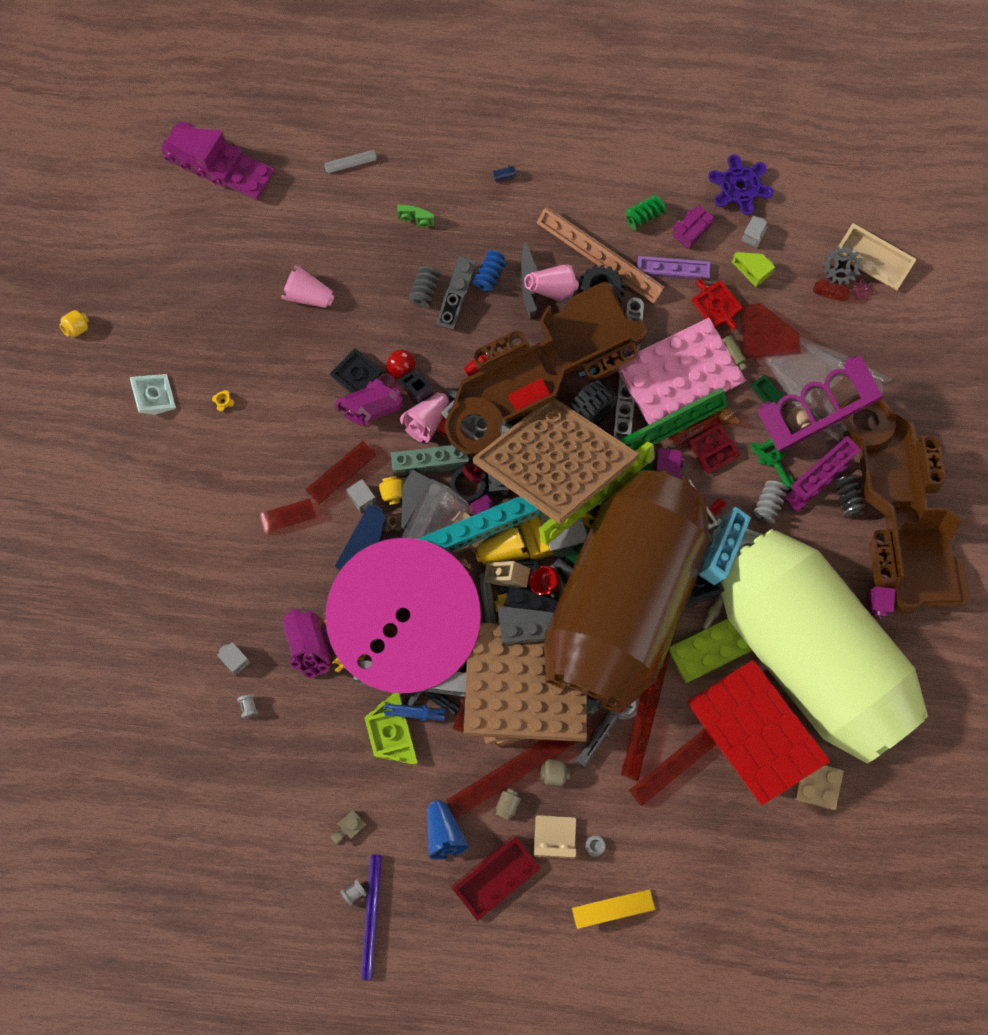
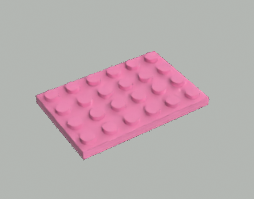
(680, 371)

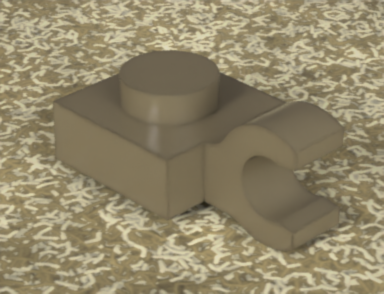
(350, 826)

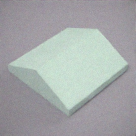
(152, 394)

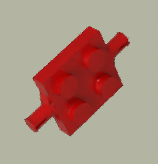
(716, 304)

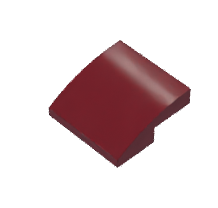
(713, 448)

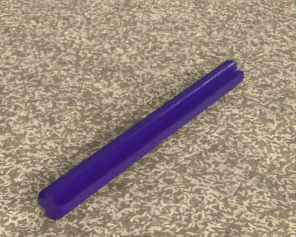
(371, 917)

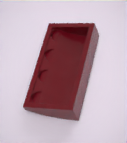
(495, 877)

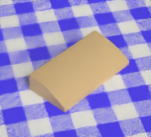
(878, 257)

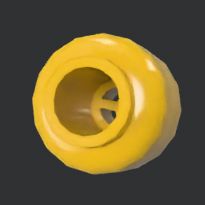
(74, 323)
(391, 490)

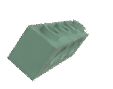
(427, 460)

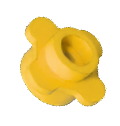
(219, 397)

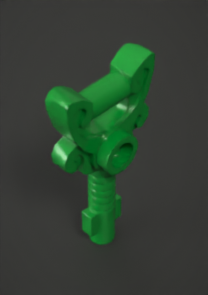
(772, 459)

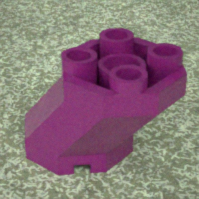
(370, 403)
(307, 643)

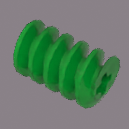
(645, 210)

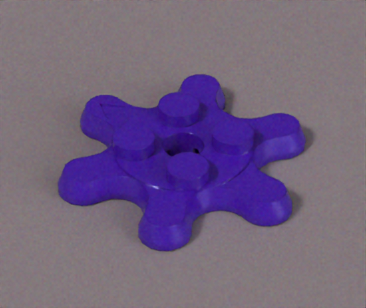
(739, 174)

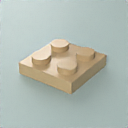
(821, 788)

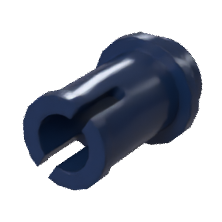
(505, 173)

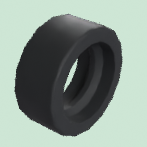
(470, 499)

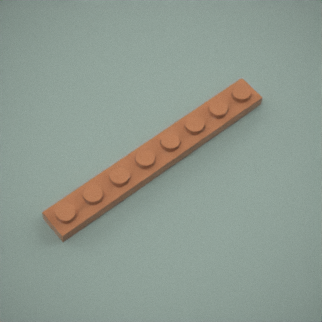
(600, 254)

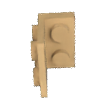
(555, 837)

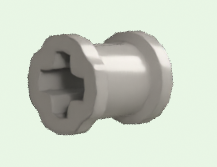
(248, 706)
(353, 893)

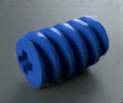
(489, 271)

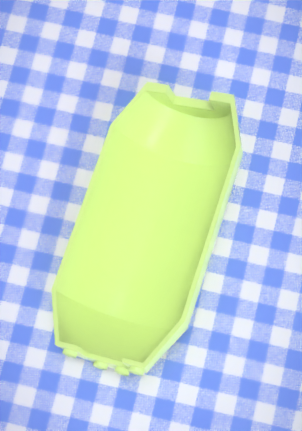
(822, 646)

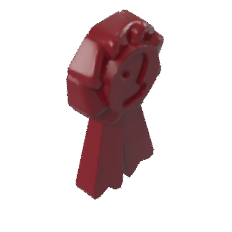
(474, 472)

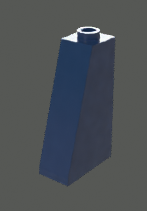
(368, 532)

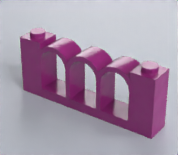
(861, 378)

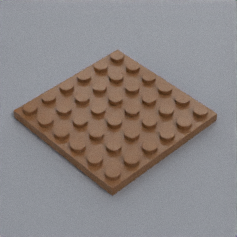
(555, 459)
(510, 696)

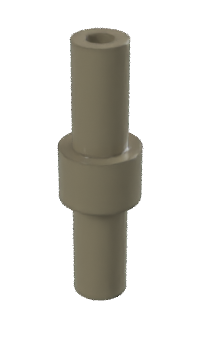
(713, 612)

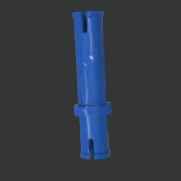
(414, 712)

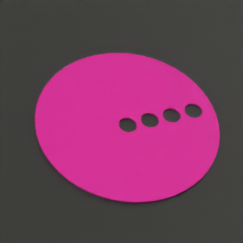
(441, 609)

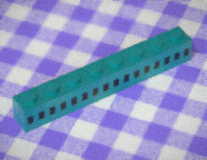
(483, 524)

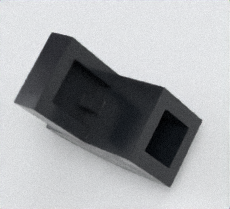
(416, 387)

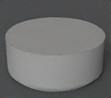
(595, 846)

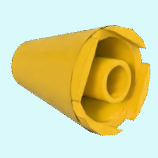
(503, 547)

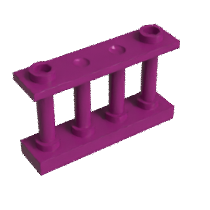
(822, 473)

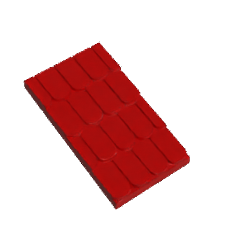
(757, 732)

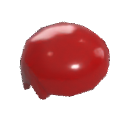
(400, 363)
(544, 580)

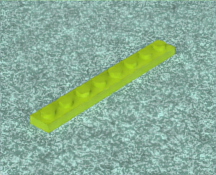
(551, 529)

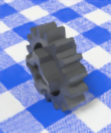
(850, 275)

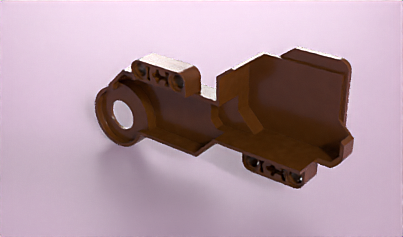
(576, 339)
(917, 538)

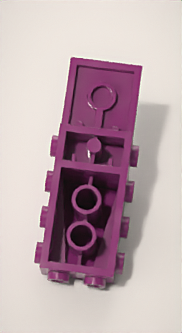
(213, 159)

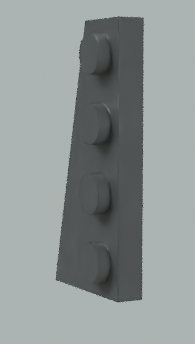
(522, 625)

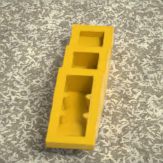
(613, 909)

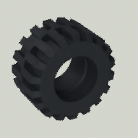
(600, 275)
(594, 401)

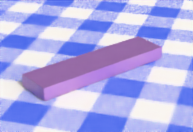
(674, 268)

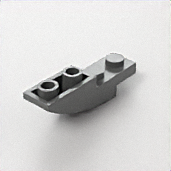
(456, 293)

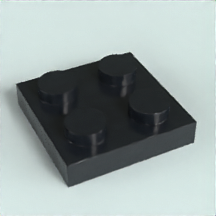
(355, 372)

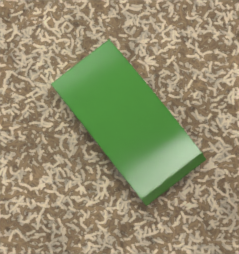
(422, 217)

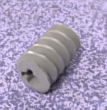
(769, 500)

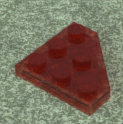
(767, 334)

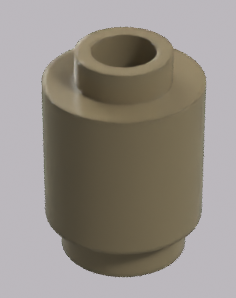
(508, 804)

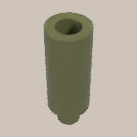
(735, 352)

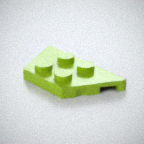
(390, 734)

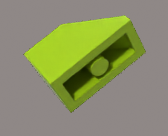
(754, 266)

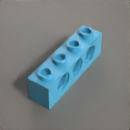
(724, 546)

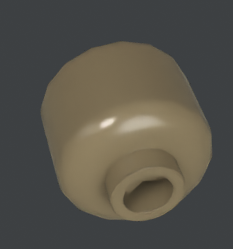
(555, 772)

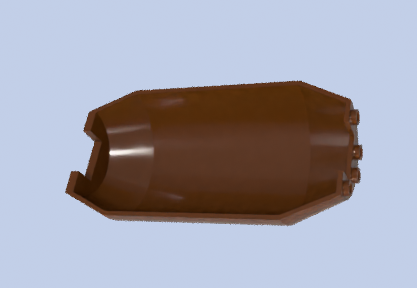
(628, 589)

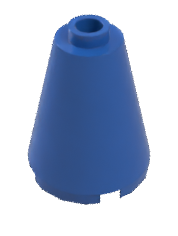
(443, 832)

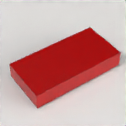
(528, 394)

